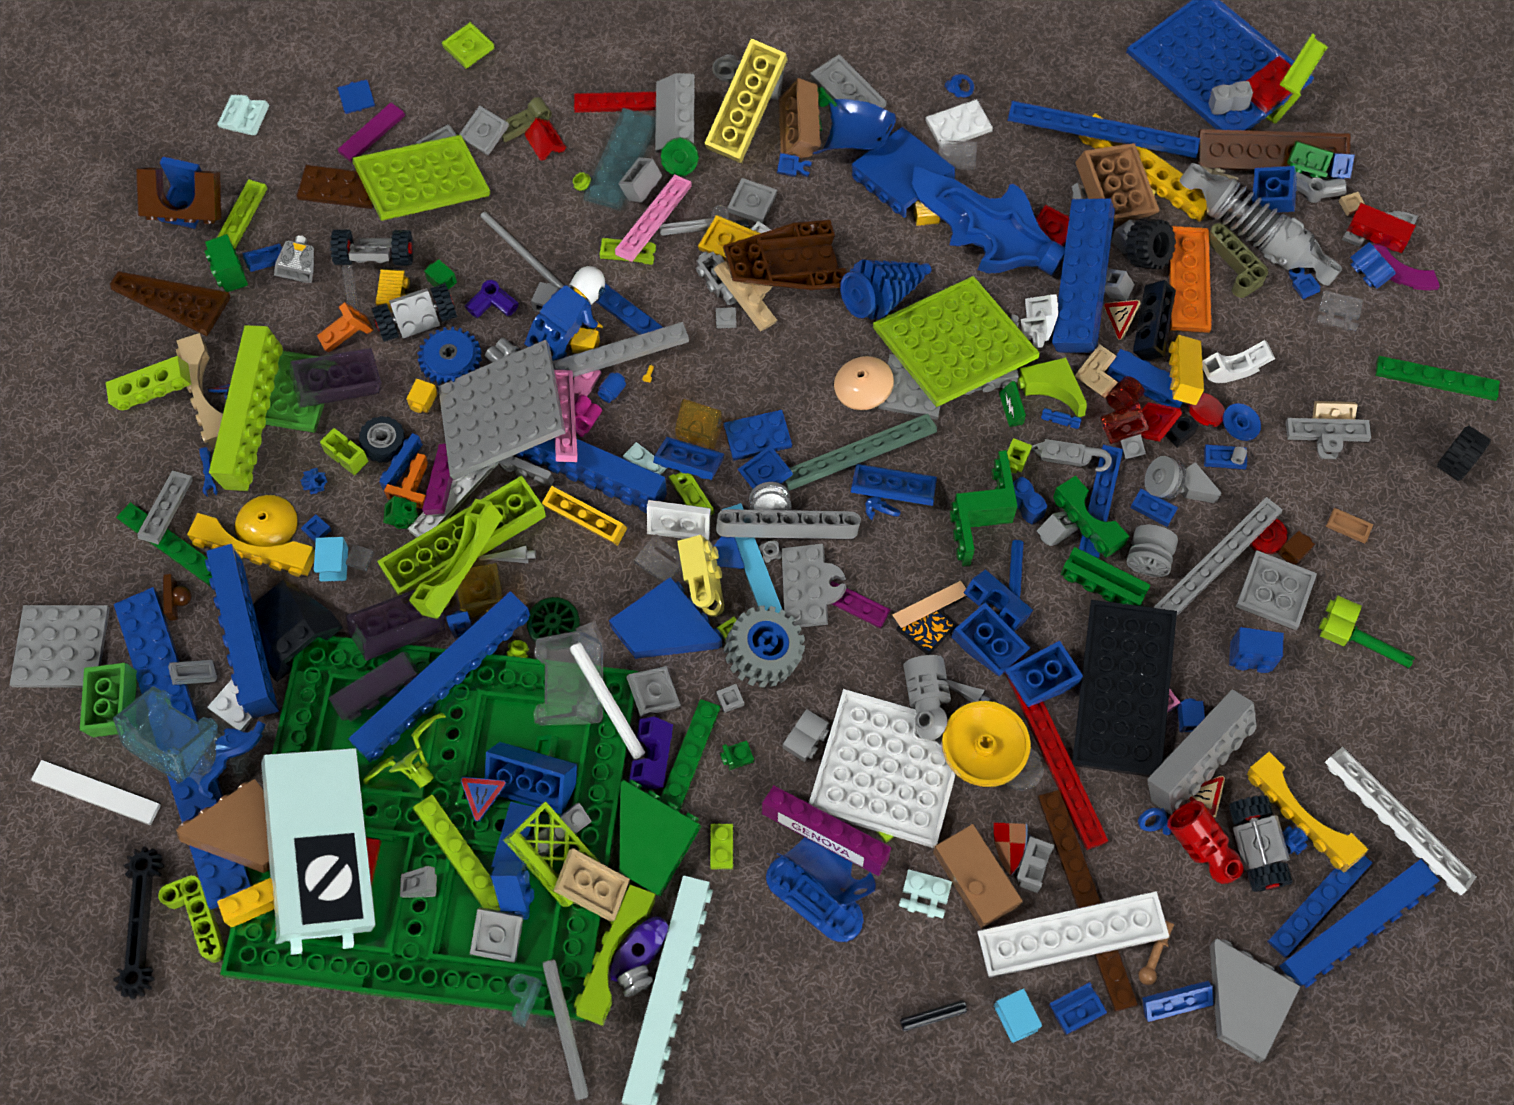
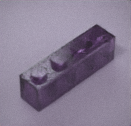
(374, 686)

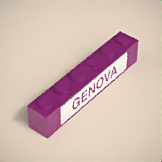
(826, 830)

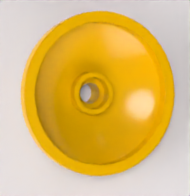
(273, 530)

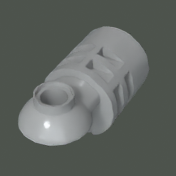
(726, 68)
(927, 691)

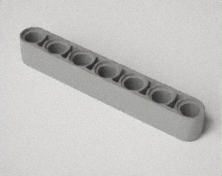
(788, 524)

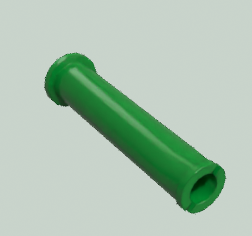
(1381, 647)

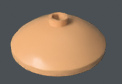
(864, 391)

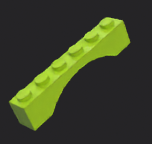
(479, 524)
(596, 998)

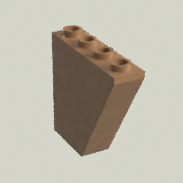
(232, 828)

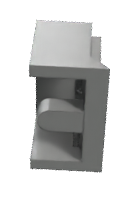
(1034, 864)

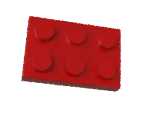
(1266, 84)

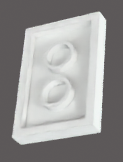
(959, 123)
(677, 520)

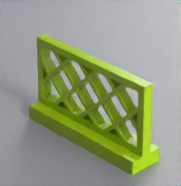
(530, 856)

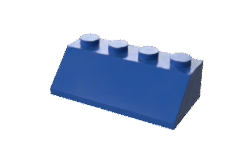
(531, 776)

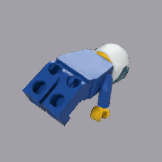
(567, 311)

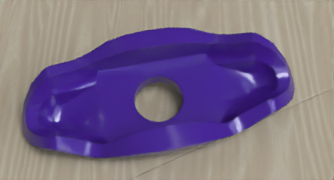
(651, 935)

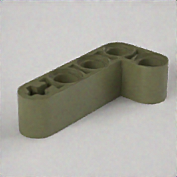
(1224, 240)

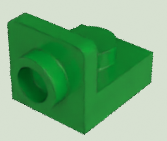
(736, 755)

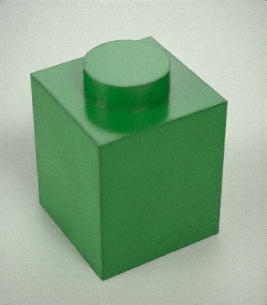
(439, 273)

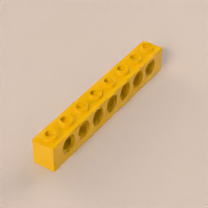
(1162, 179)

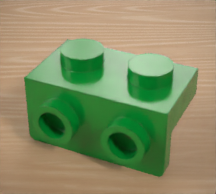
(1310, 159)

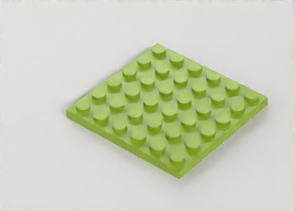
(955, 341)

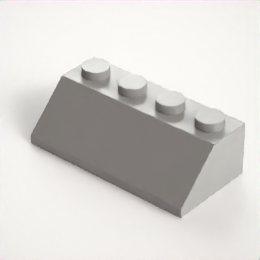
(674, 109)

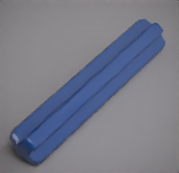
(1016, 567)

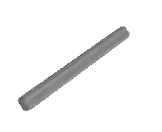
(565, 1030)

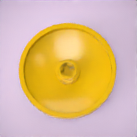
(986, 743)

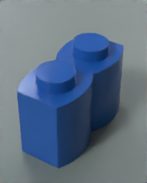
(1372, 265)
(1030, 503)

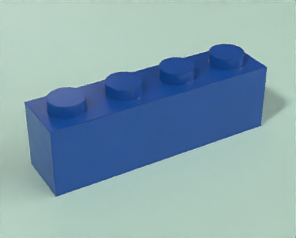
(1154, 381)

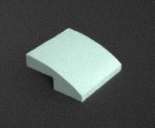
(243, 114)

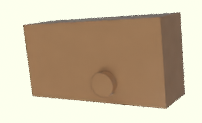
(977, 876)

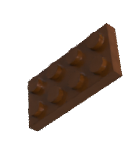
(333, 187)

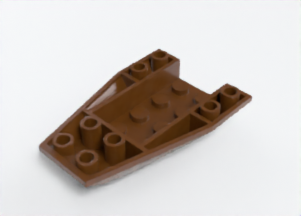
(787, 257)

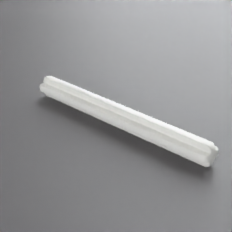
(607, 700)

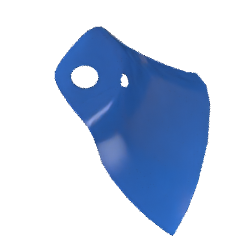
(858, 125)
(829, 871)

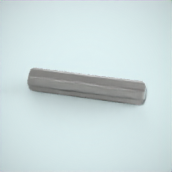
(685, 226)

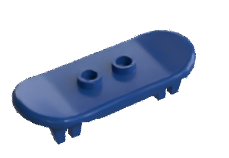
(809, 900)

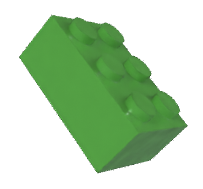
(104, 695)

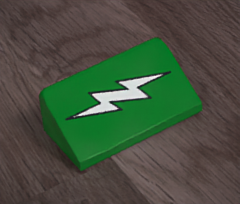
(1012, 405)

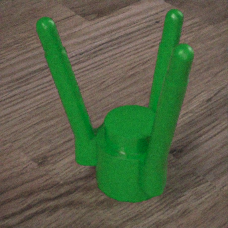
(823, 100)

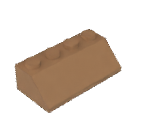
(799, 119)

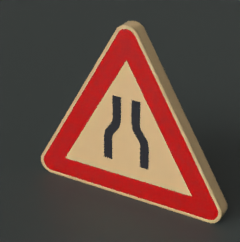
(1121, 315)
(1210, 794)

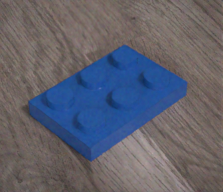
(755, 433)
(688, 458)

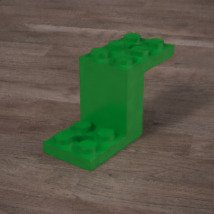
(983, 508)

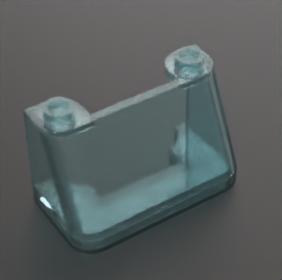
(164, 734)

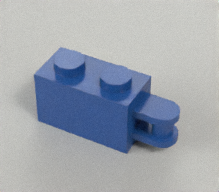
(513, 887)

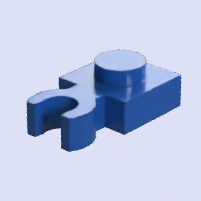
(789, 165)
(1304, 284)

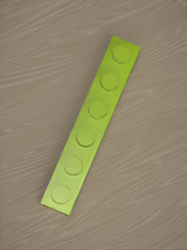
(458, 852)

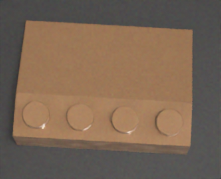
(1118, 175)

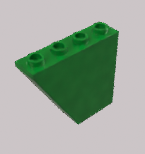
(652, 837)

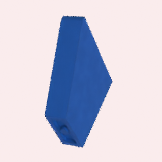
(664, 624)

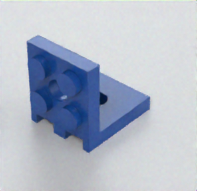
(182, 186)

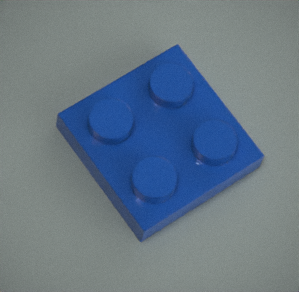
(764, 468)

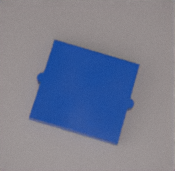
(356, 96)

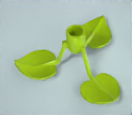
(417, 771)

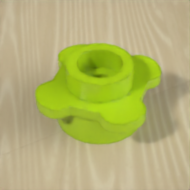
(517, 649)

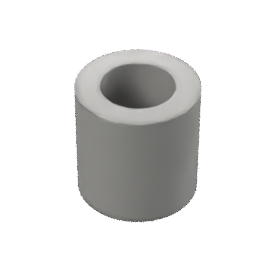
(1239, 455)

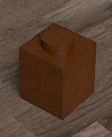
(1296, 548)

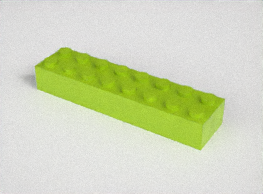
(246, 408)
(433, 550)

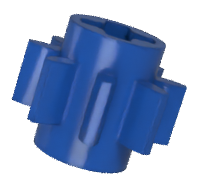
(313, 481)
(1295, 839)

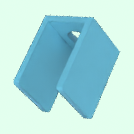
(331, 558)
(1017, 1015)

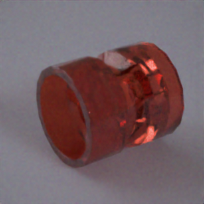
(1125, 394)

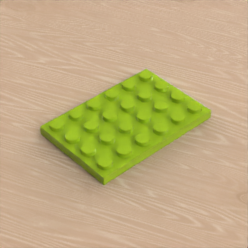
(420, 177)

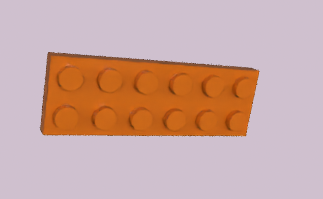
(1191, 278)

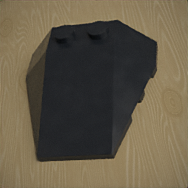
(289, 624)

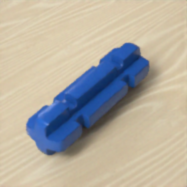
(1061, 418)

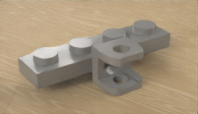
(1328, 432)

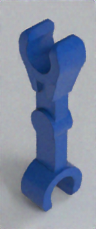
(209, 483)

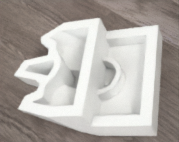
(1040, 319)

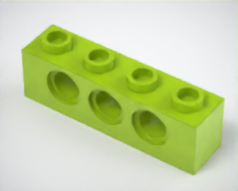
(148, 383)

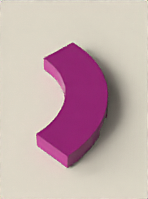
(1409, 276)

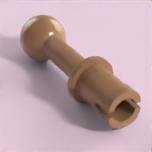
(1147, 974)

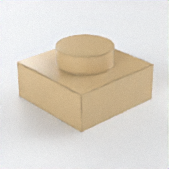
(1350, 203)

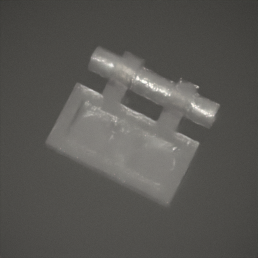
(1342, 306)

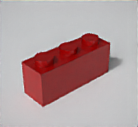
(1381, 228)

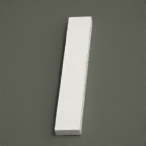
(96, 792)

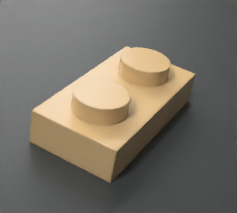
(1334, 410)

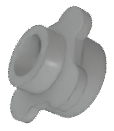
(770, 545)

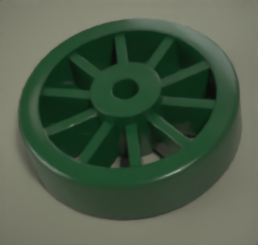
(553, 621)

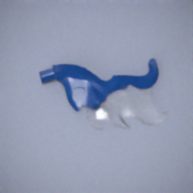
(220, 750)

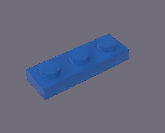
(401, 461)
(1178, 1001)

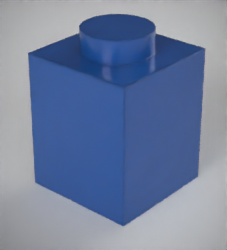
(1190, 714)

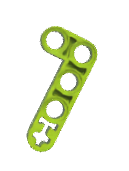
(198, 920)

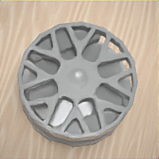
(635, 981)

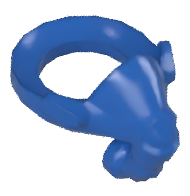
(953, 85)
(882, 506)
(1161, 820)

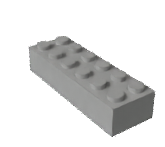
(1202, 752)

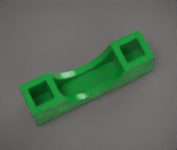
(1105, 536)

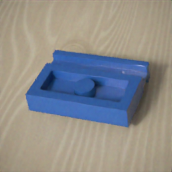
(1077, 1008)

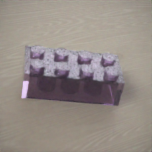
(335, 377)
(390, 626)

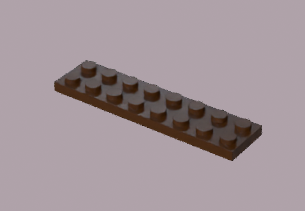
(1260, 148)

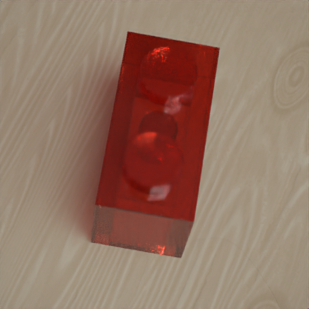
(1124, 423)

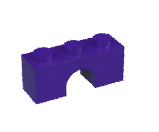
(656, 736)

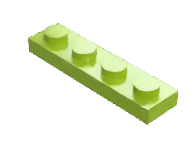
(243, 211)

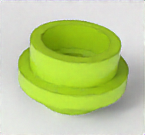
(581, 181)

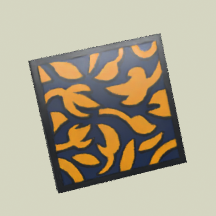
(928, 631)

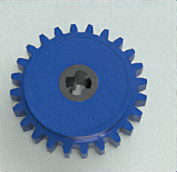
(461, 348)

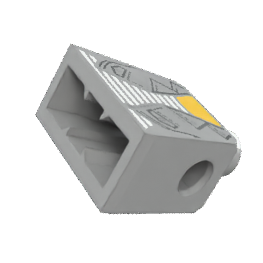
(296, 261)

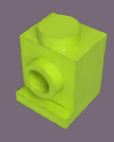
(1020, 451)

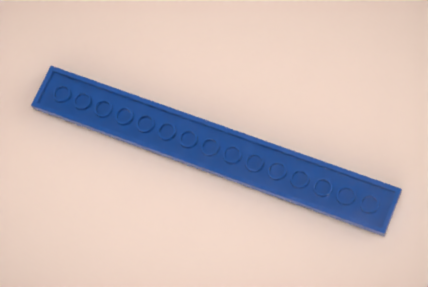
(151, 653)

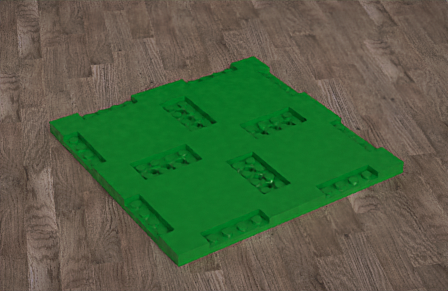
(437, 961)

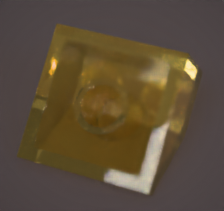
(698, 424)

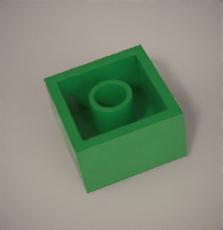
(225, 263)

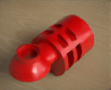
(1205, 841)

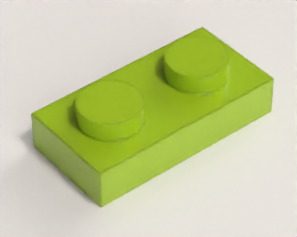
(721, 846)

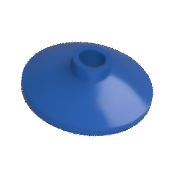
(1246, 417)

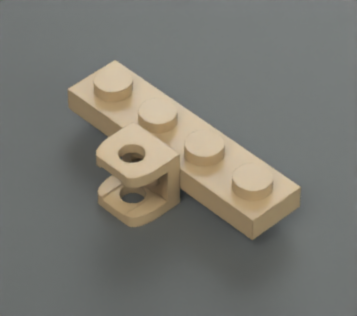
(748, 297)

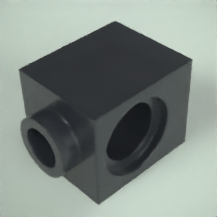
(1178, 436)

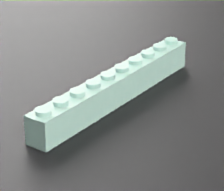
(666, 993)

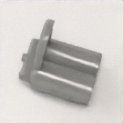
(502, 349)

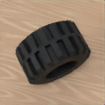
(1150, 243)
(1463, 453)

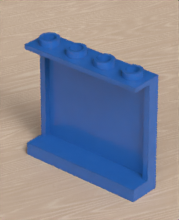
(890, 169)

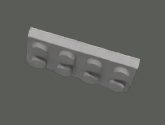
(845, 83)

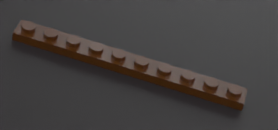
(1084, 894)

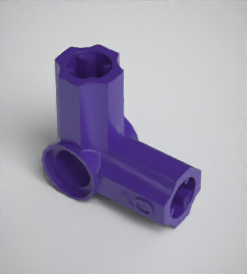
(499, 299)

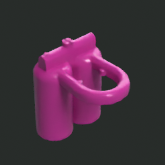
(585, 414)

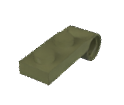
(521, 122)

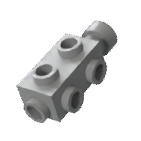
(710, 261)

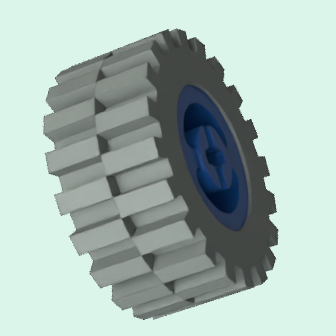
(754, 660)

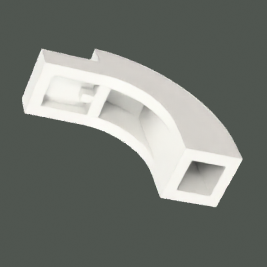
(1230, 368)

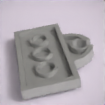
(808, 584)

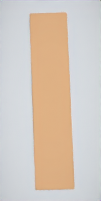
(930, 604)

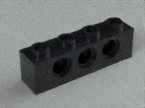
(1154, 320)

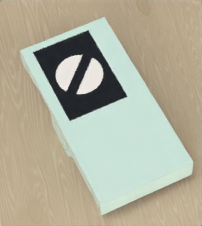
(317, 846)

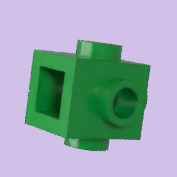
(400, 512)

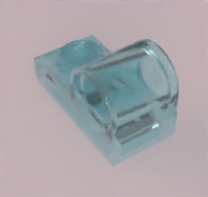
(528, 997)

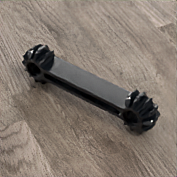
(138, 923)

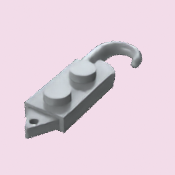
(1070, 453)

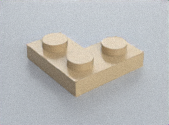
(1093, 371)

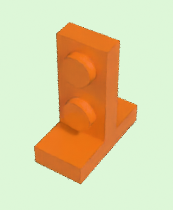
(344, 327)
(411, 483)

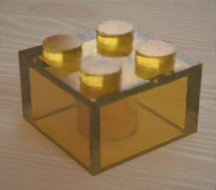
(480, 590)

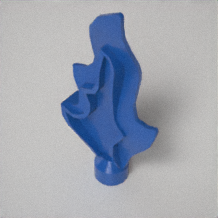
(999, 225)

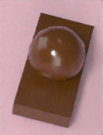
(174, 596)

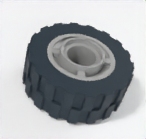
(381, 428)

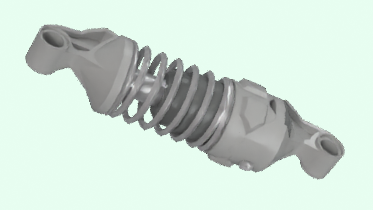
(1279, 237)

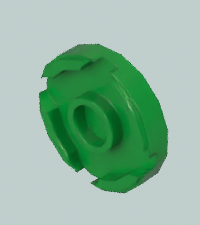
(679, 156)

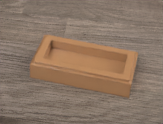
(1349, 525)

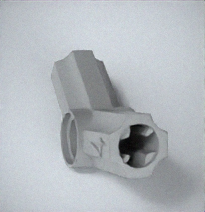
(1317, 188)

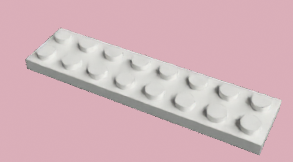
(1405, 825)
(1073, 934)

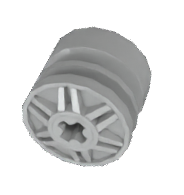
(1152, 550)

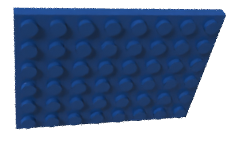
(1207, 48)

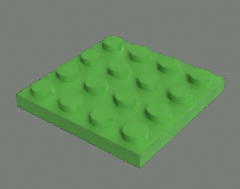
(284, 407)

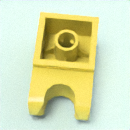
(702, 573)

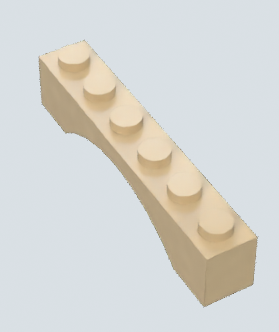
(195, 353)

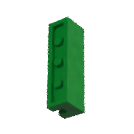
(1104, 579)

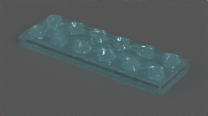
(624, 147)

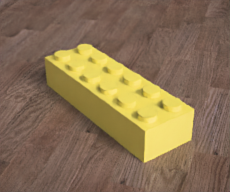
(746, 100)

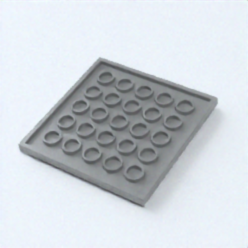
(500, 410)

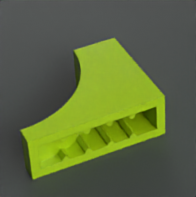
(1053, 380)

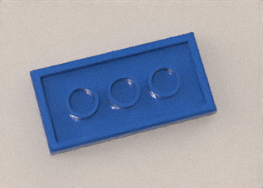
(894, 484)

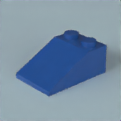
(989, 640)
(1044, 674)

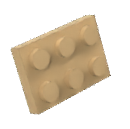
(591, 885)

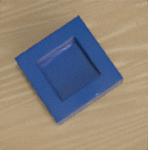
(316, 528)

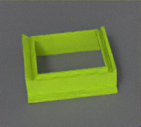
(1299, 74)

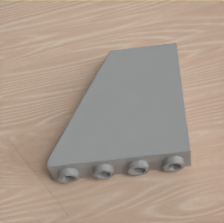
(1248, 999)

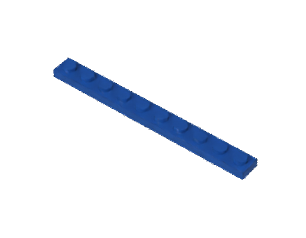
(1103, 129)

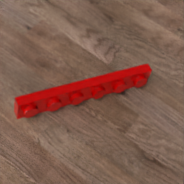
(614, 101)

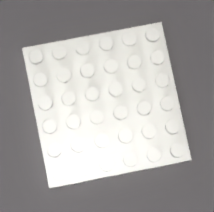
(883, 771)

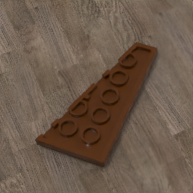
(181, 302)

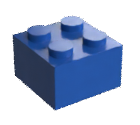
(1276, 187)
(1256, 649)

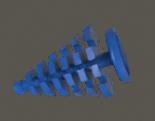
(879, 286)

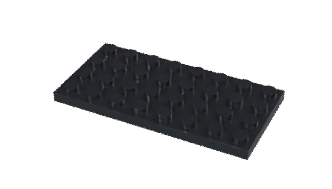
(1124, 688)

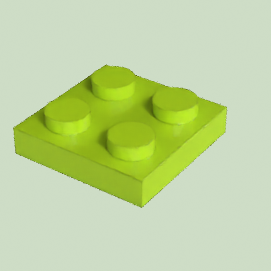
(468, 45)

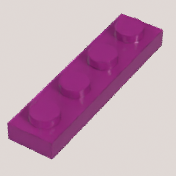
(439, 484)

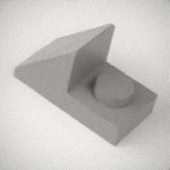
(419, 883)

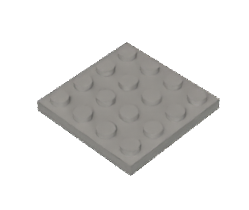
(58, 644)

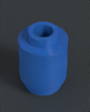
(611, 387)

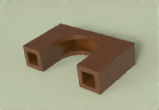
(154, 204)

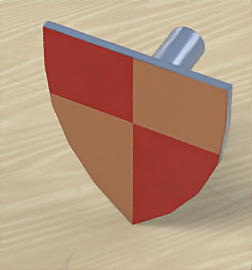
(1011, 844)

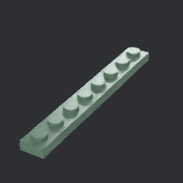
(860, 451)

